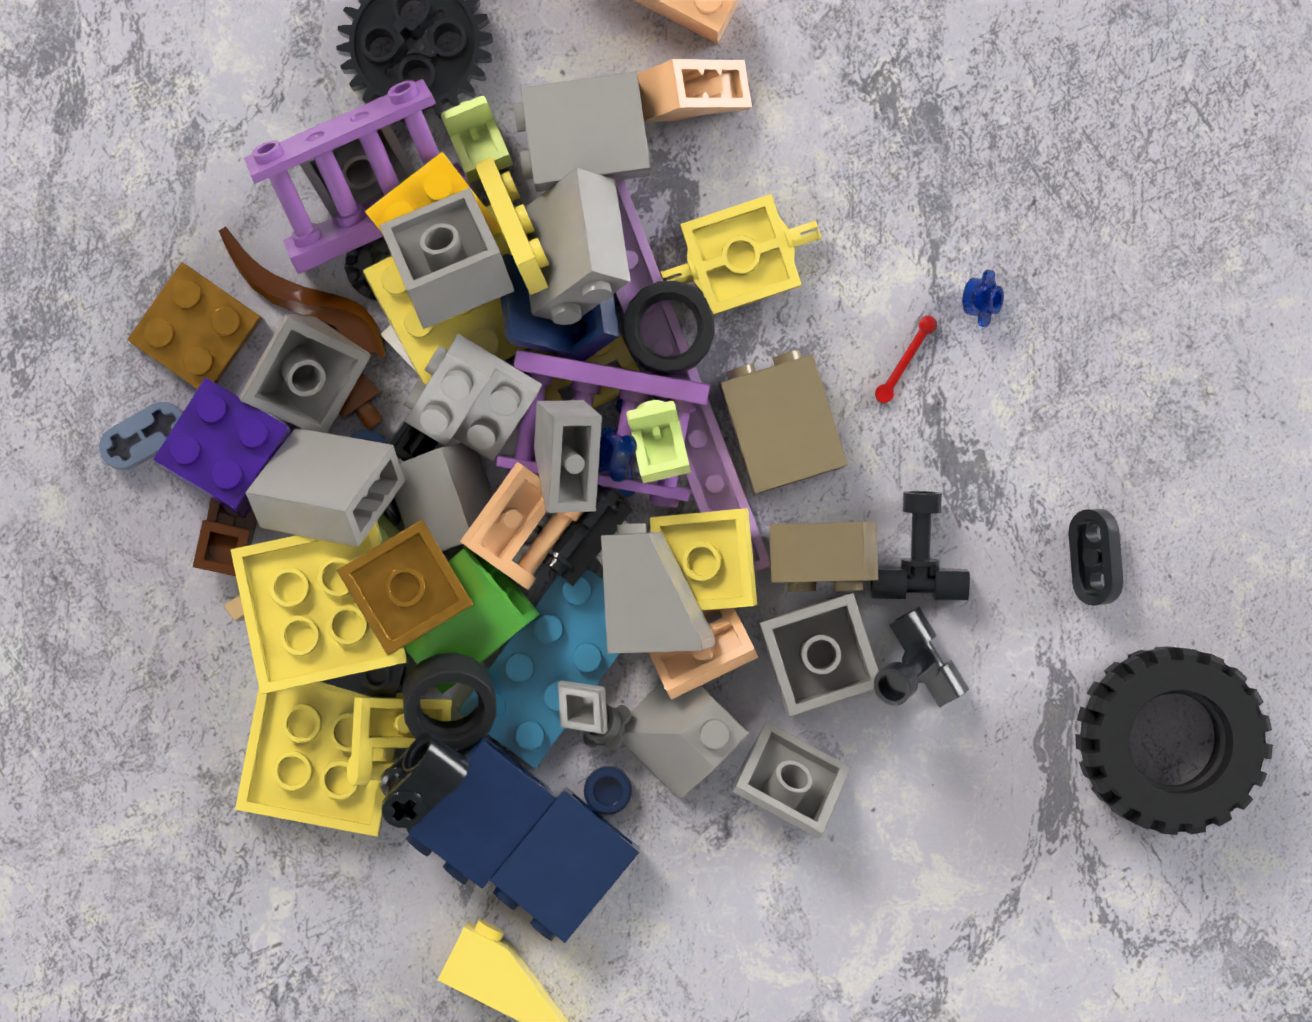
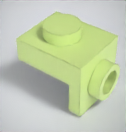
(475, 136)
(659, 440)

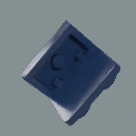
(572, 341)

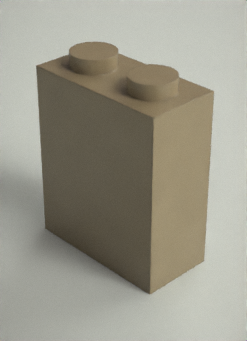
(782, 422)

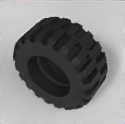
(1236, 751)

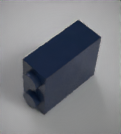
(484, 816)
(564, 866)

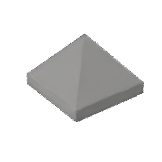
(582, 707)

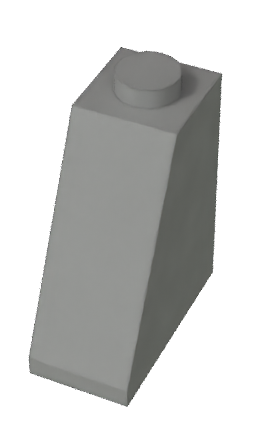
(648, 596)

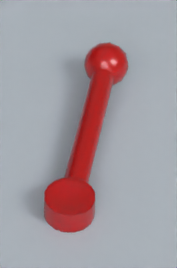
(885, 393)

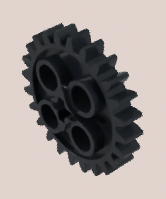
(448, 70)

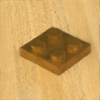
(194, 327)
(405, 587)

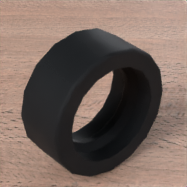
(668, 291)
(446, 669)

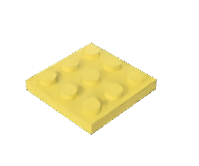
(479, 325)
(302, 614)
(301, 760)

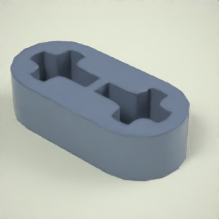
(137, 426)

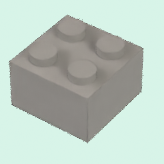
(819, 654)

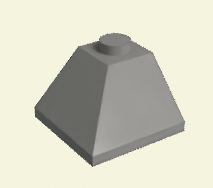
(682, 736)

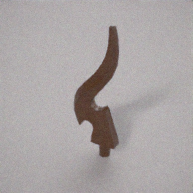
(342, 313)

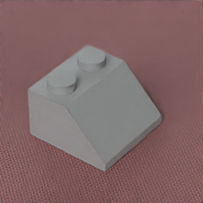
(447, 258)

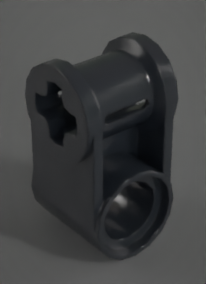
(420, 780)

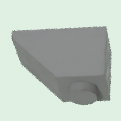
(567, 454)

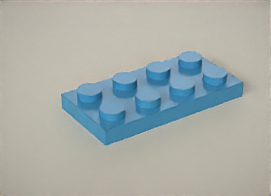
(557, 646)

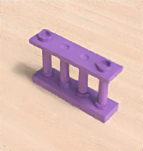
(351, 227)
(634, 390)

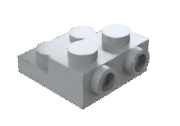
(470, 398)

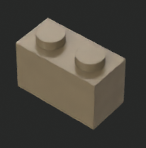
(822, 553)

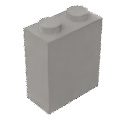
(583, 126)
(583, 244)
(326, 486)

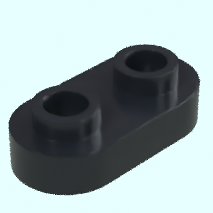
(1095, 556)

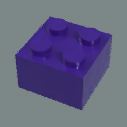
(221, 446)

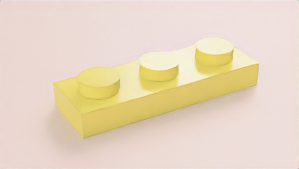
(514, 224)

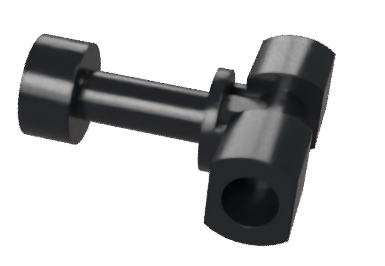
(920, 571)
(919, 665)

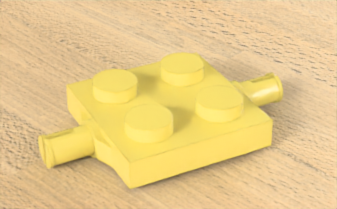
(741, 254)

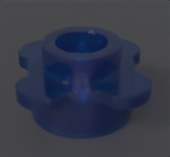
(983, 297)
(615, 453)

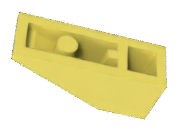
(496, 975)

